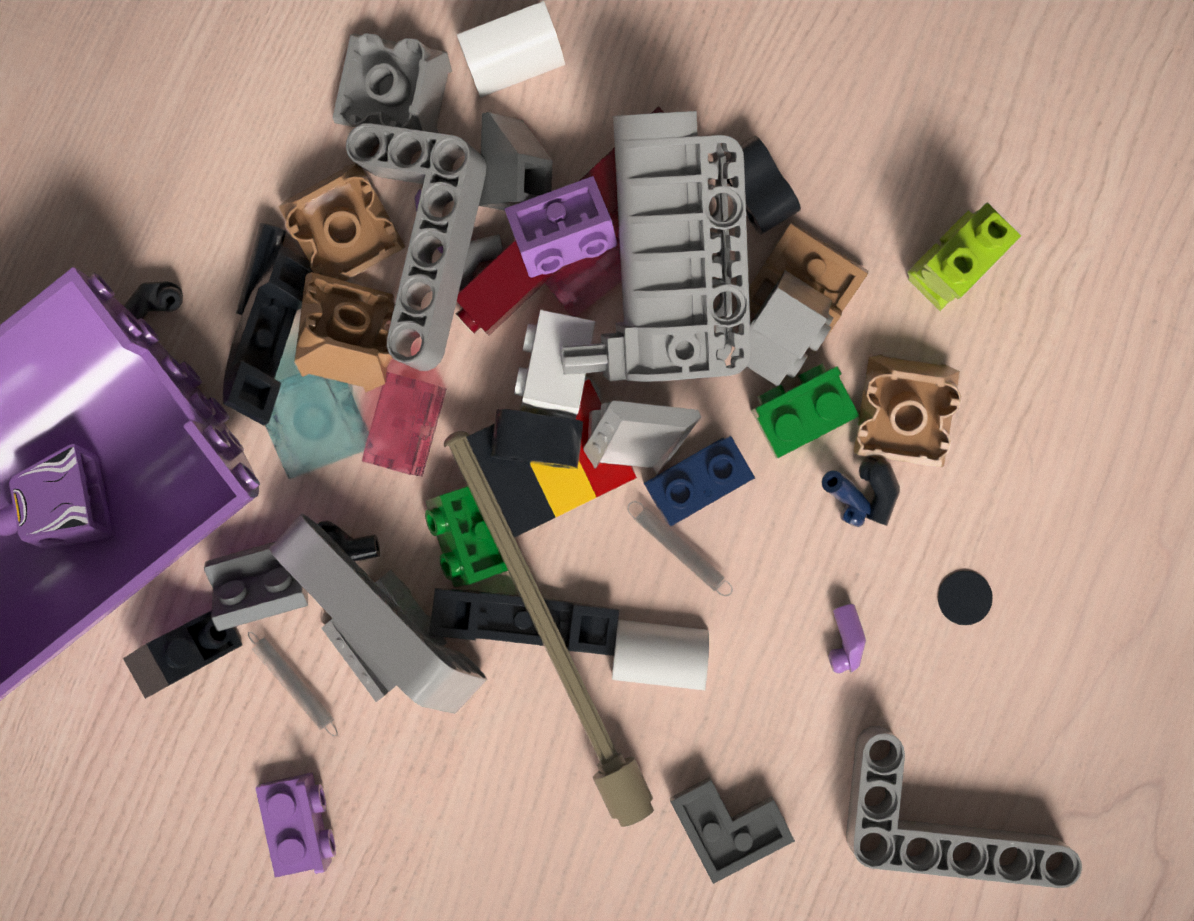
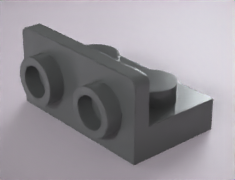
(251, 587)

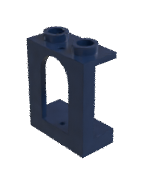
(699, 480)

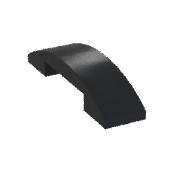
(263, 334)
(506, 619)

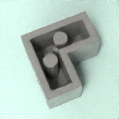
(785, 327)

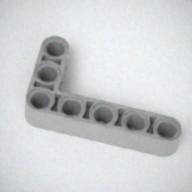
(429, 230)
(418, 666)
(941, 839)

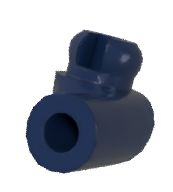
(846, 491)

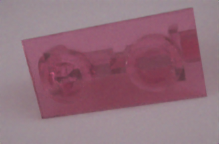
(587, 280)

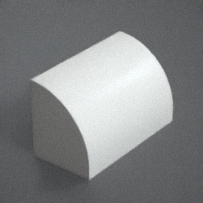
(511, 49)
(661, 655)

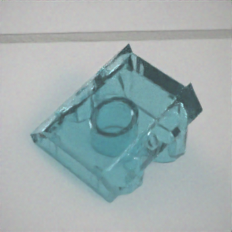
(315, 424)

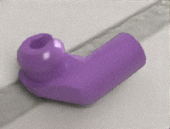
(852, 637)

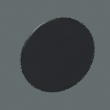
(965, 598)

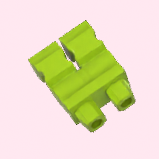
(963, 257)

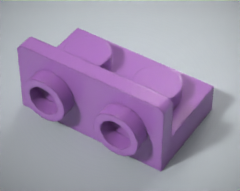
(562, 227)
(295, 825)

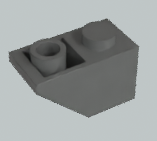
(515, 163)

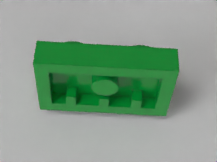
(805, 411)
(463, 537)

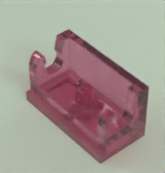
(404, 424)

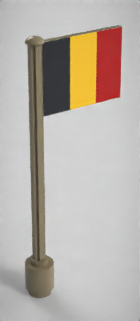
(518, 499)

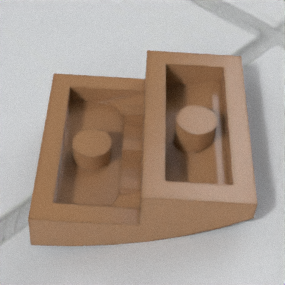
(812, 263)

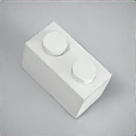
(543, 383)

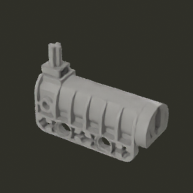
(669, 257)

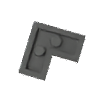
(724, 841)

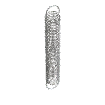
(673, 551)
(292, 677)

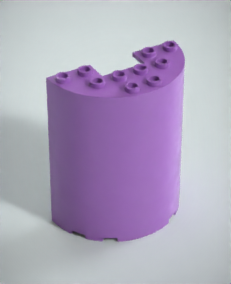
(168, 463)

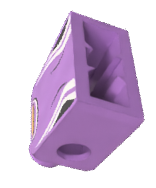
(58, 501)

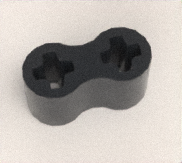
(766, 191)
(536, 439)

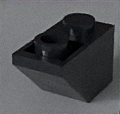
(179, 653)

